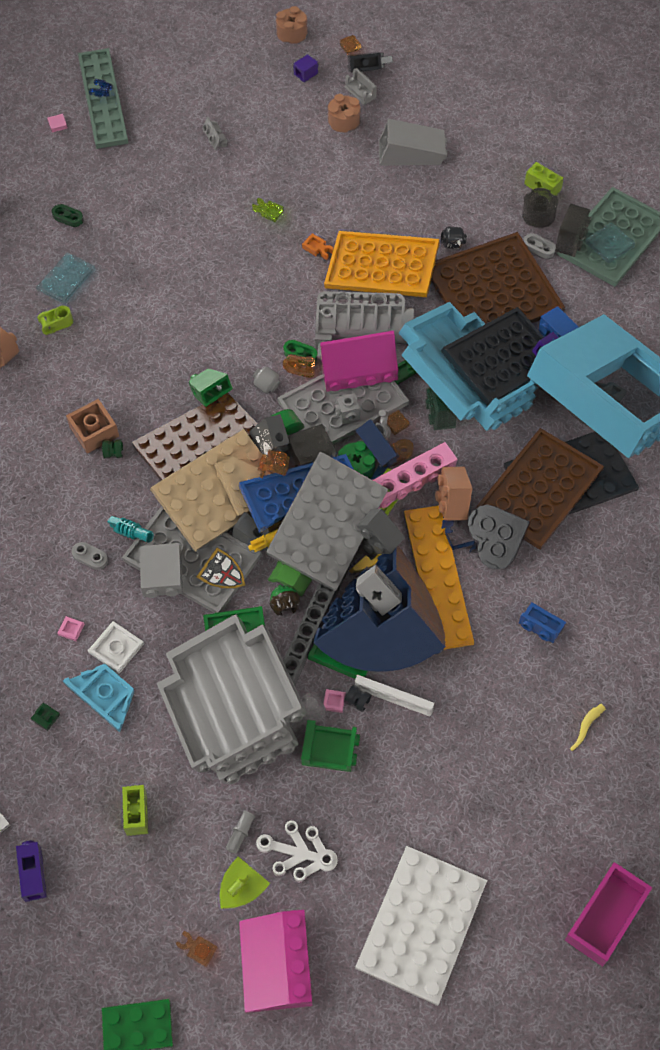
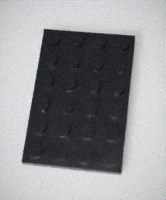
(496, 355)
(613, 480)

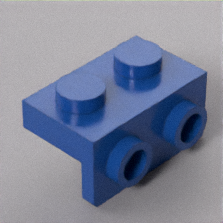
(541, 623)

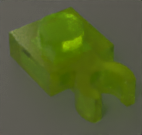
(268, 210)

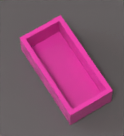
(608, 914)

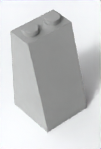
(411, 144)

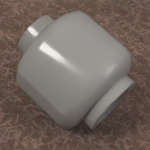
(266, 379)

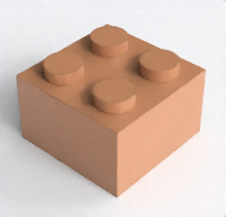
(92, 425)
(454, 493)

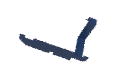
(448, 524)

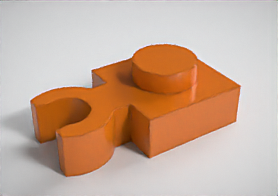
(316, 245)

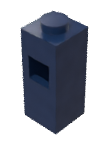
(378, 444)

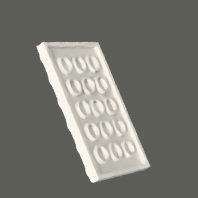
(421, 925)

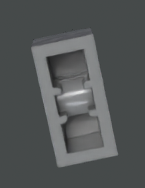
(376, 580)

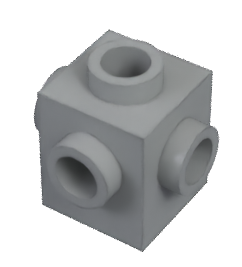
(348, 408)

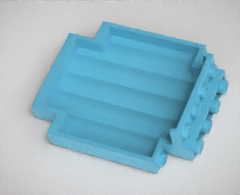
(425, 340)

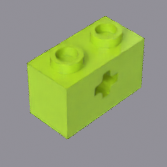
(541, 177)
(135, 810)

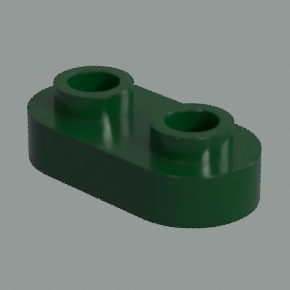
(69, 215)

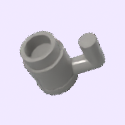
(384, 428)

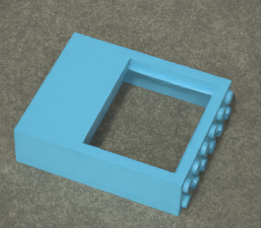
(586, 355)

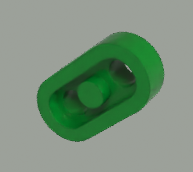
(300, 349)

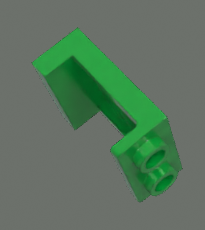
(329, 747)

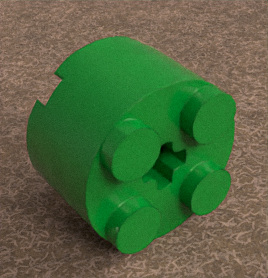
(360, 458)

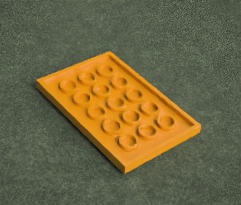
(382, 263)

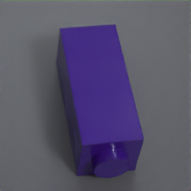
(31, 871)

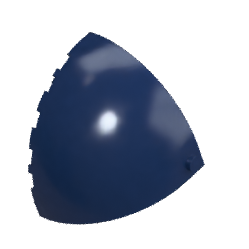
(388, 642)

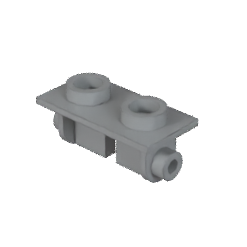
(214, 133)

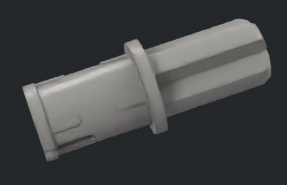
(240, 832)

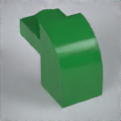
(291, 421)

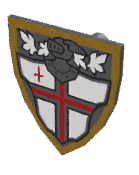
(222, 571)

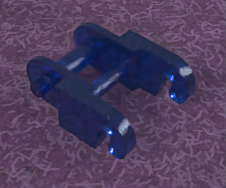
(100, 92)

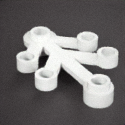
(299, 853)

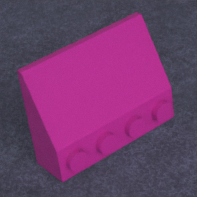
(359, 361)
(275, 962)

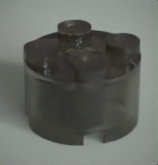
(539, 208)

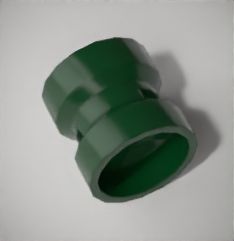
(112, 449)

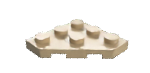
(231, 473)

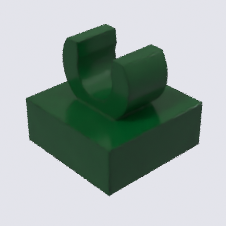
(45, 716)

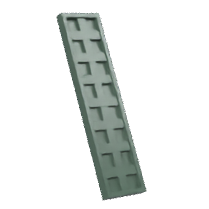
(104, 111)

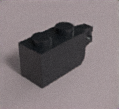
(368, 61)

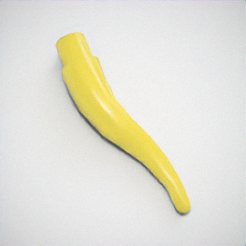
(593, 714)

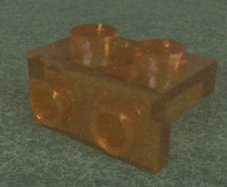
(274, 461)

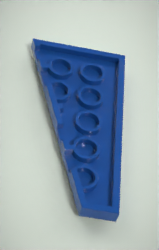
(273, 495)

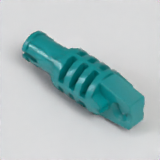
(130, 529)

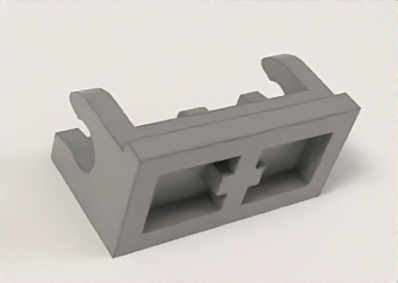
(361, 87)

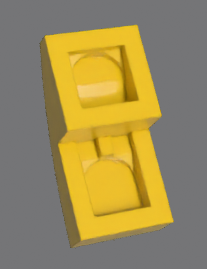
(363, 563)

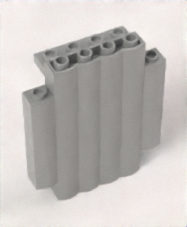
(231, 700)

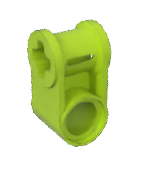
(56, 318)

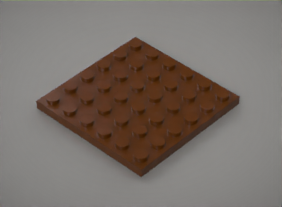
(495, 281)

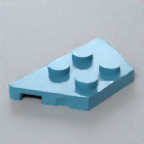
(103, 693)

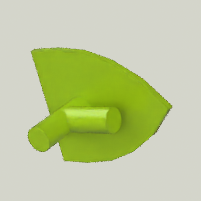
(240, 885)

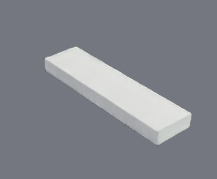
(394, 695)

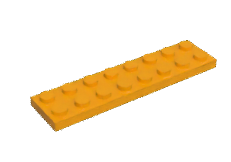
(439, 573)

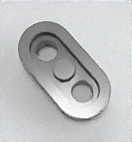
(540, 246)
(88, 555)

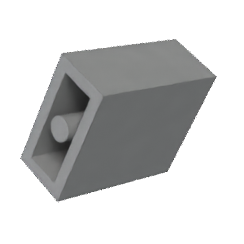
(161, 570)

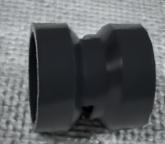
(357, 698)

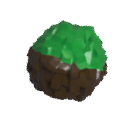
(283, 599)

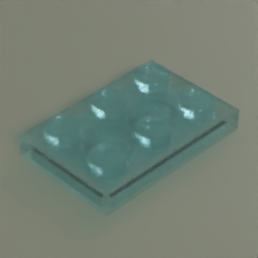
(65, 278)

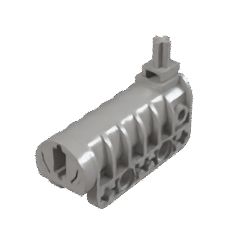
(357, 319)

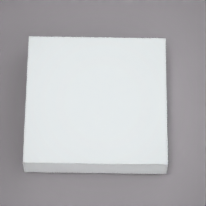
(115, 647)

